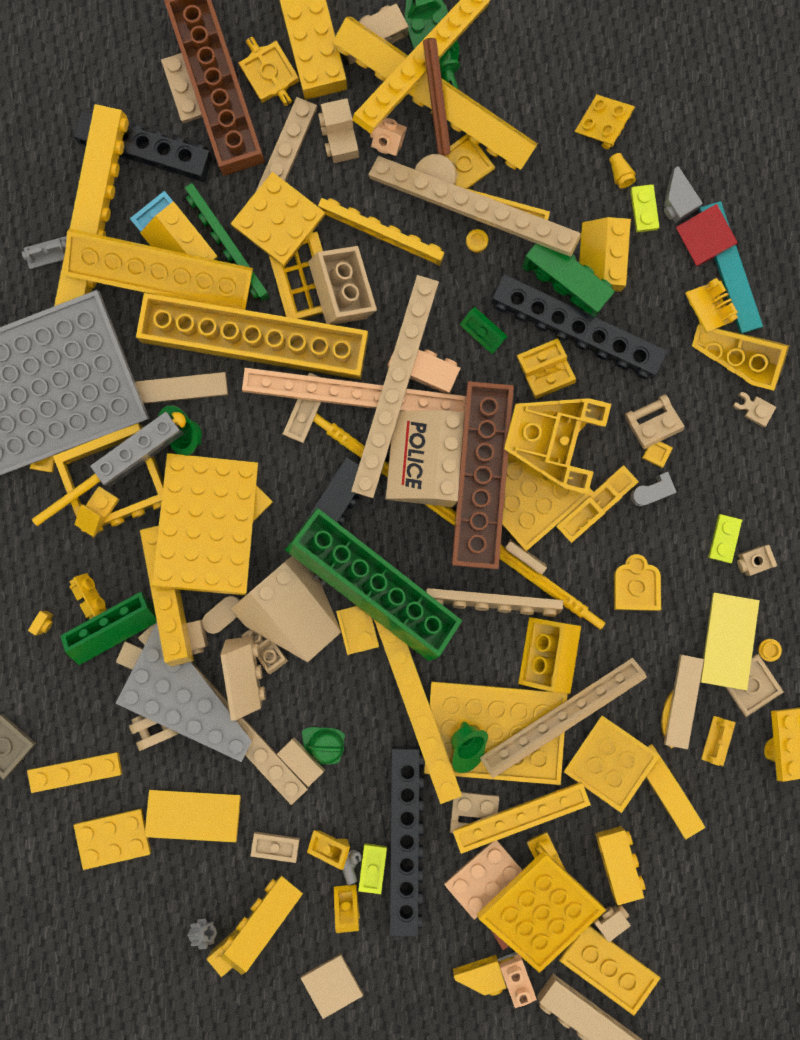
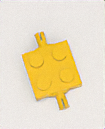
(268, 71)

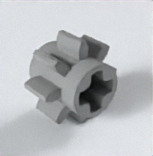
(202, 933)

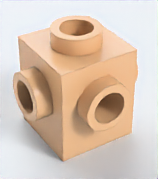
(388, 137)

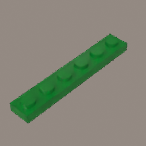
(220, 236)

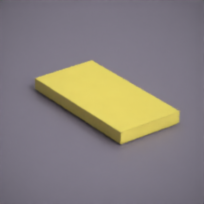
(729, 641)

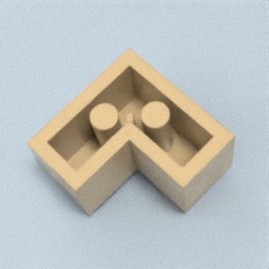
(338, 126)

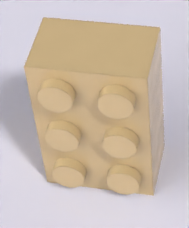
(342, 285)

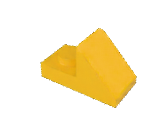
(96, 511)
(329, 849)
(346, 908)

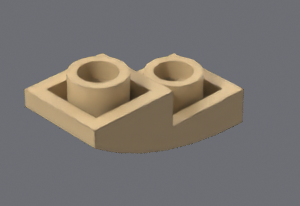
(269, 653)

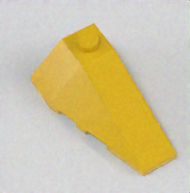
(747, 356)

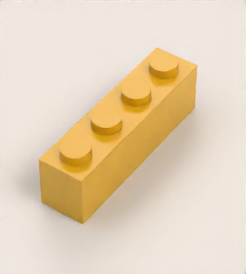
(261, 925)

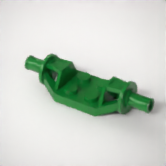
(421, 21)

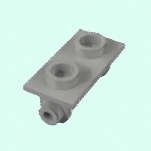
(45, 253)

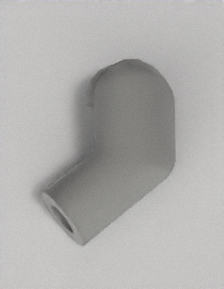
(352, 860)

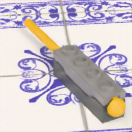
(124, 458)

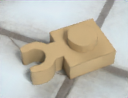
(757, 410)

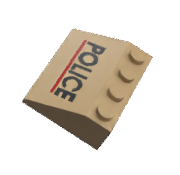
(426, 457)

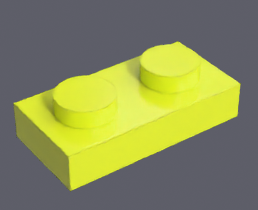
(644, 208)
(725, 538)
(372, 868)

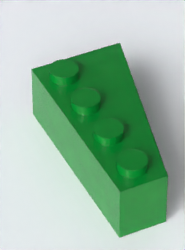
(569, 278)

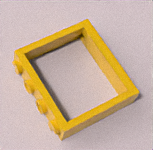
(100, 444)

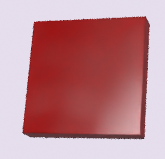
(706, 235)

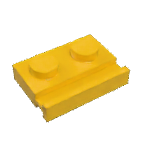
(357, 630)

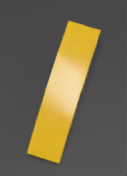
(597, 504)
(673, 798)

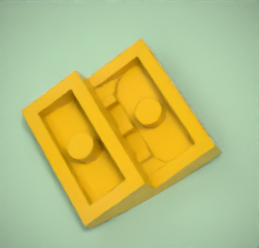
(546, 368)

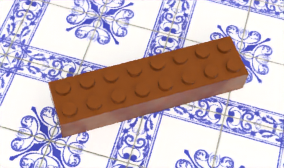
(215, 84)
(482, 476)

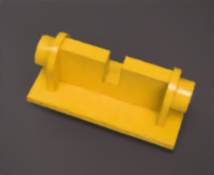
(84, 587)
(718, 741)

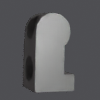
(647, 494)

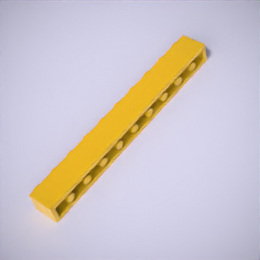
(460, 109)
(95, 187)

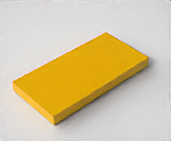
(192, 816)
(610, 969)

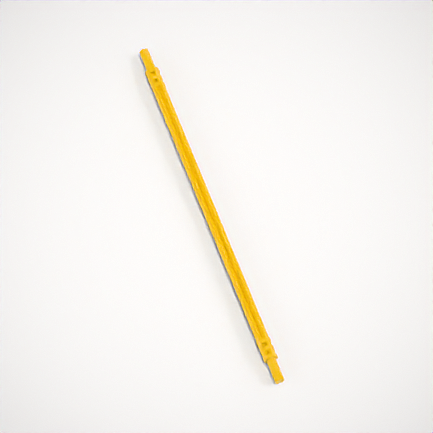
(448, 514)

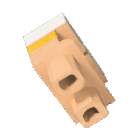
(517, 979)

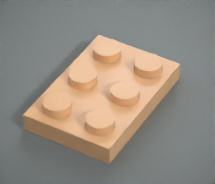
(483, 877)

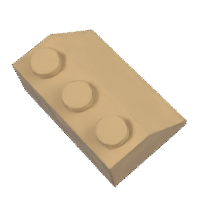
(242, 676)

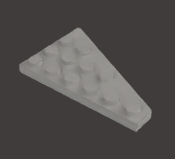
(181, 701)

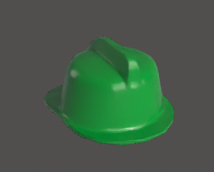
(192, 434)
(324, 744)
(468, 747)

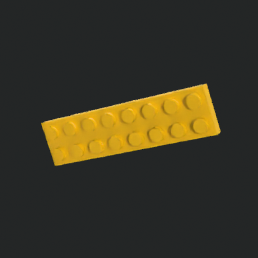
(155, 270)

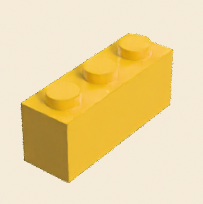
(620, 865)

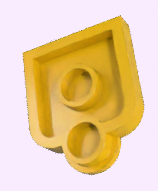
(637, 585)

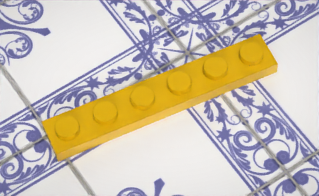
(388, 234)
(521, 817)

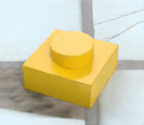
(41, 623)

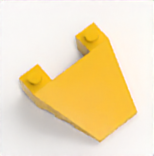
(546, 437)

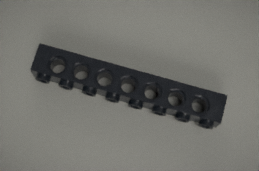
(570, 315)
(401, 923)

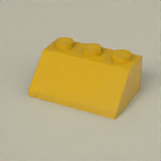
(175, 232)
(606, 248)
(549, 655)

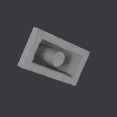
(680, 197)

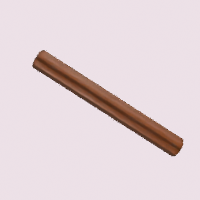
(436, 96)

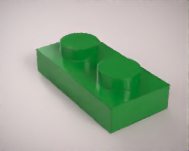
(483, 330)

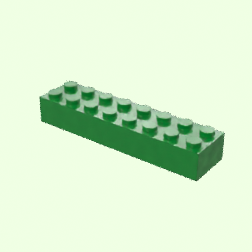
(373, 585)

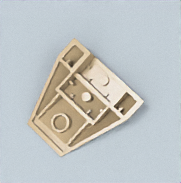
(290, 611)

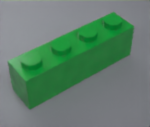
(109, 628)

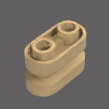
(141, 725)

